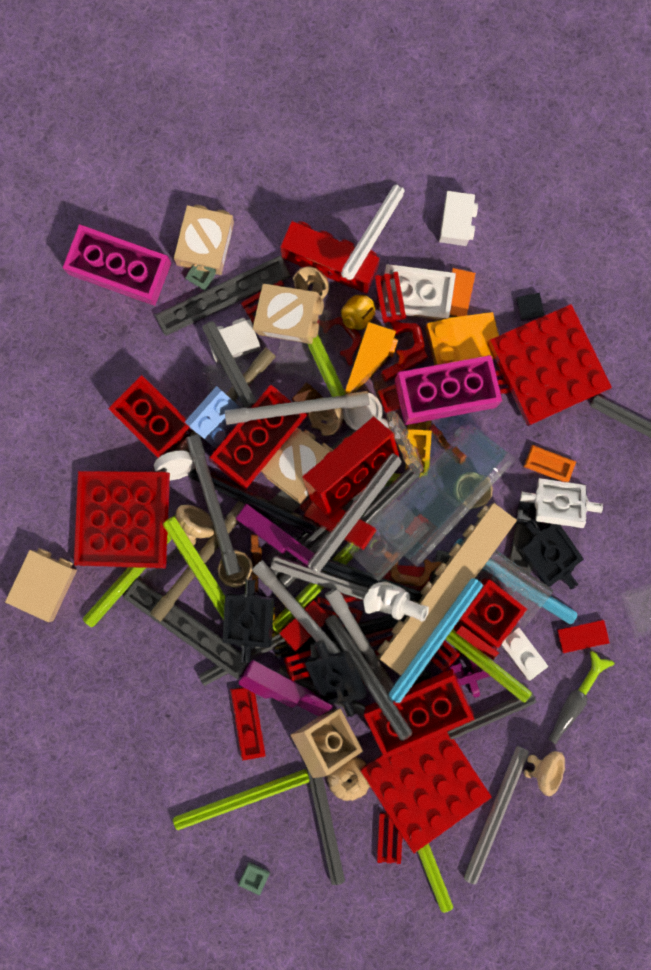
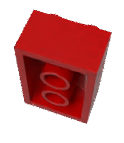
(151, 417)

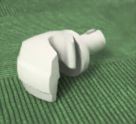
(393, 600)

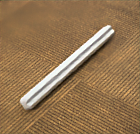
(372, 232)

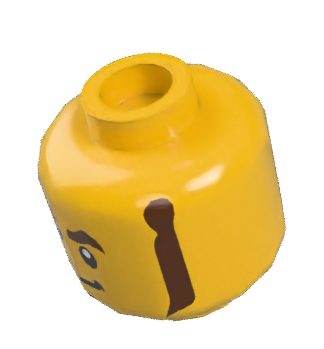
(358, 312)

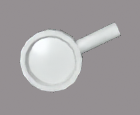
(358, 416)
(176, 463)

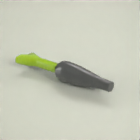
(577, 699)

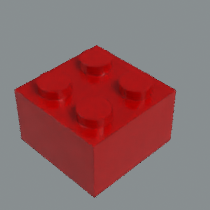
(492, 613)

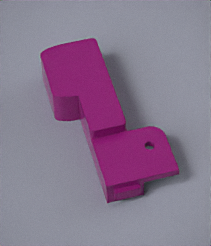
(273, 534)
(271, 684)

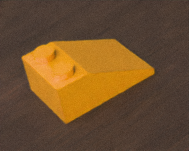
(461, 337)
(373, 353)

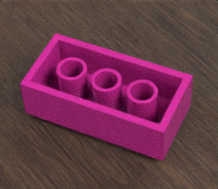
(117, 265)
(448, 390)

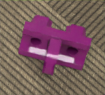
(469, 678)

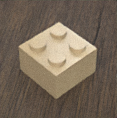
(326, 743)

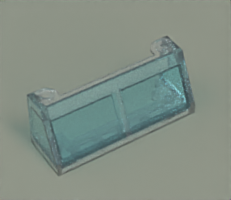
(453, 488)

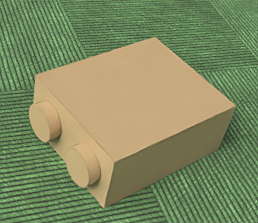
(41, 584)

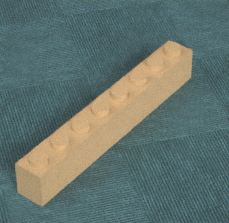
(451, 579)

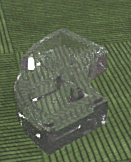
(409, 453)

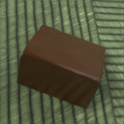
(306, 393)

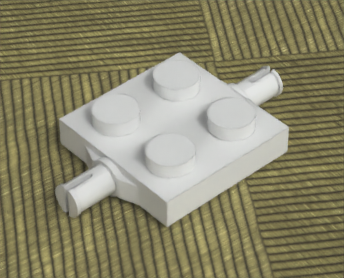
(561, 503)

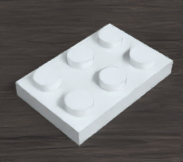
(423, 292)

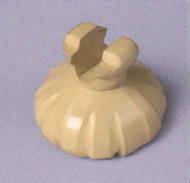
(194, 522)
(547, 771)
(339, 783)

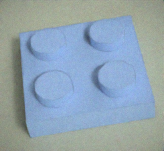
(210, 418)

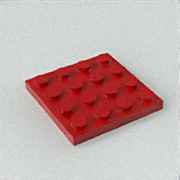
(549, 364)
(121, 519)
(426, 788)

